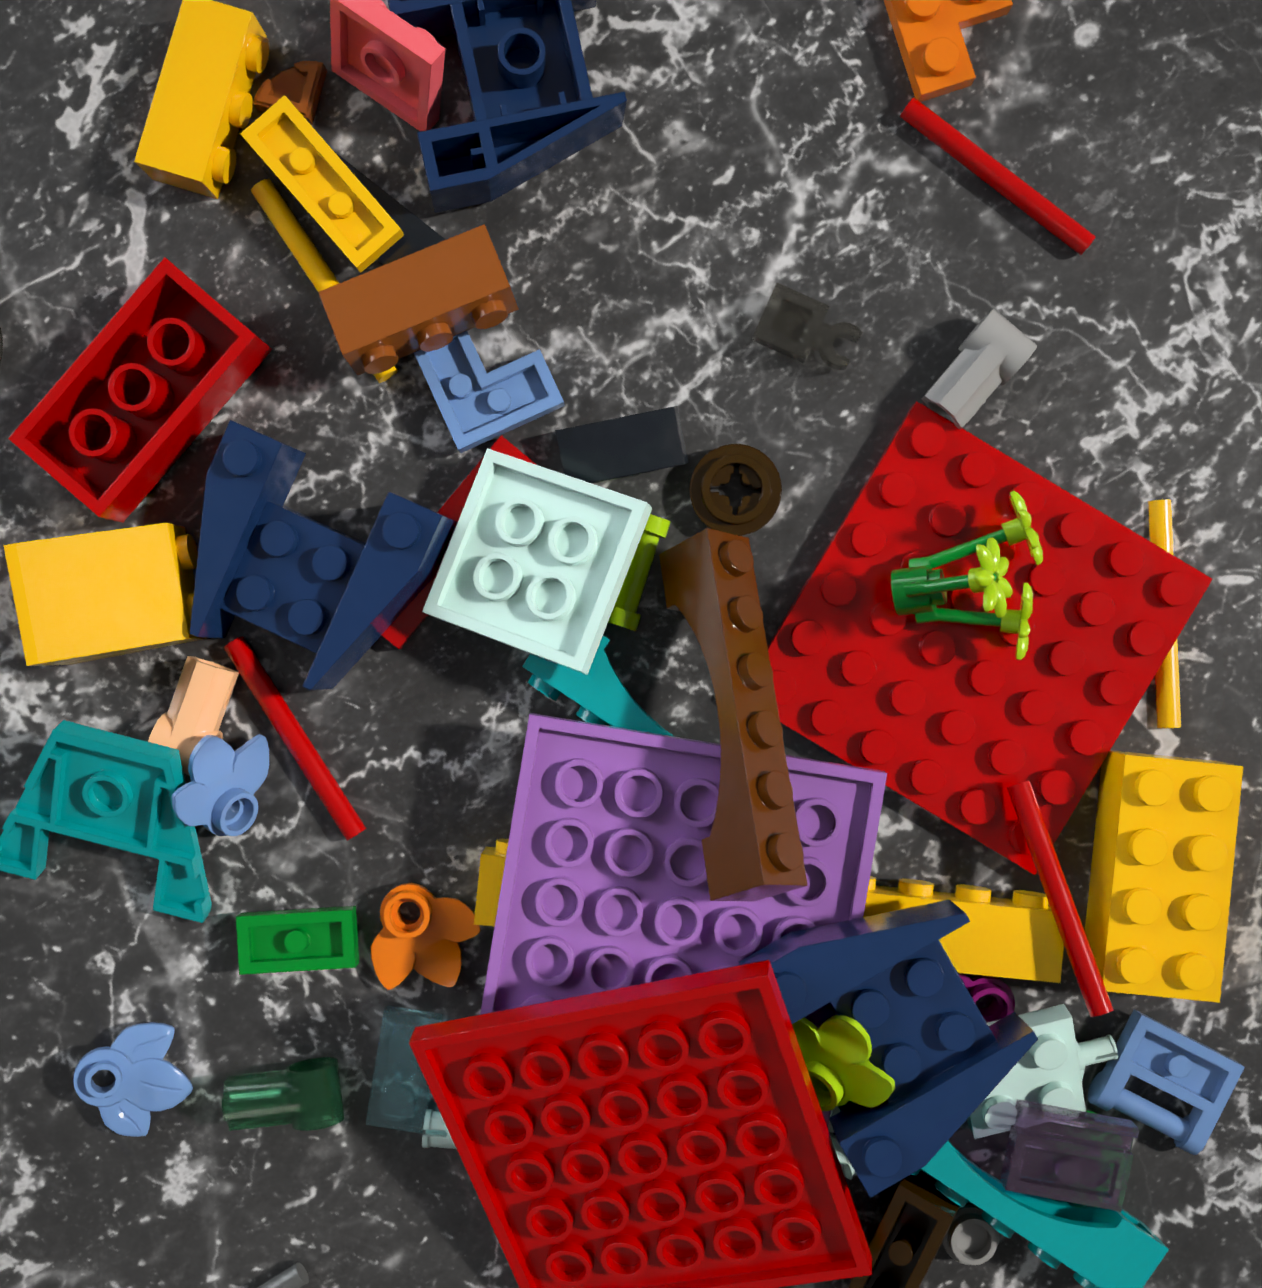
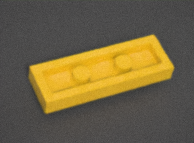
(322, 184)

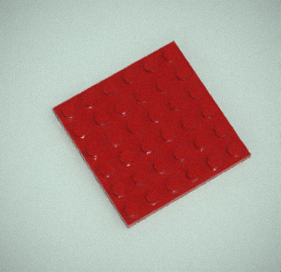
(948, 699)
(648, 1137)

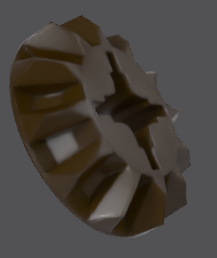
(755, 472)

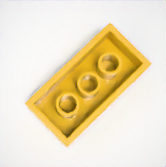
(1163, 874)

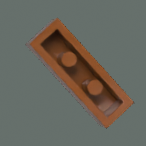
(419, 301)

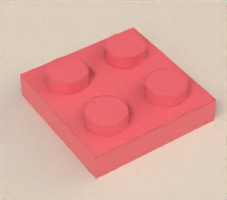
(388, 59)

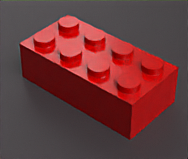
(140, 393)

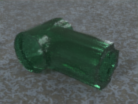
(302, 1095)

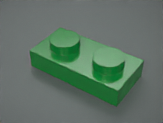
(297, 940)

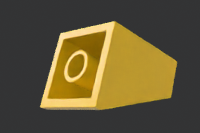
(103, 593)

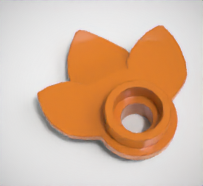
(422, 944)

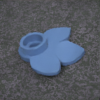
(223, 785)
(141, 1078)

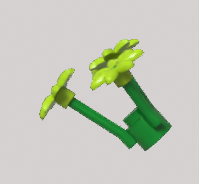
(920, 588)

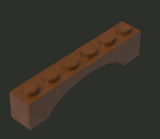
(755, 828)

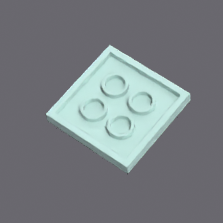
(537, 560)

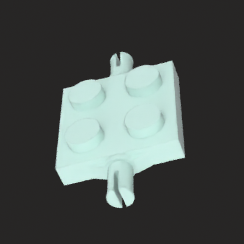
(1046, 1074)

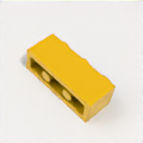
(203, 97)

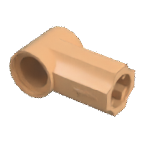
(195, 707)

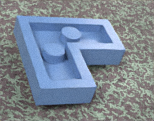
(483, 403)

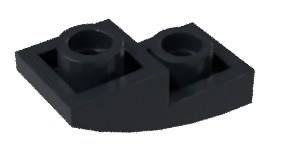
(623, 446)

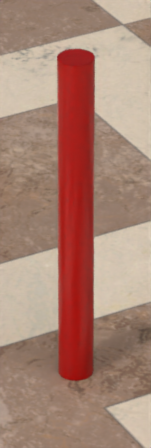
(997, 176)
(294, 738)
(1060, 899)

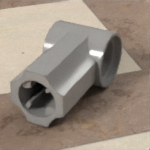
(986, 359)

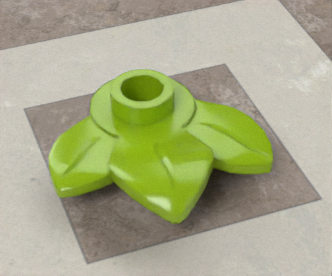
(840, 1063)

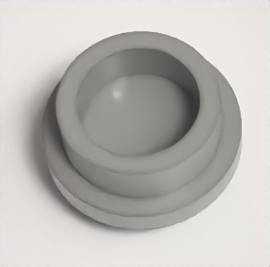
(970, 1237)

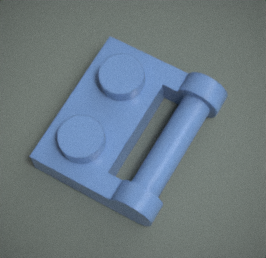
(1175, 1066)

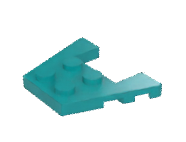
(111, 795)

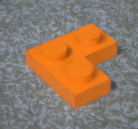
(933, 40)

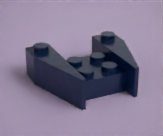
(523, 92)
(299, 572)
(920, 1026)

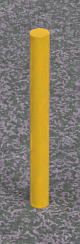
(300, 244)
(1168, 674)

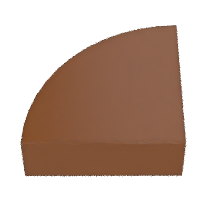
(299, 84)

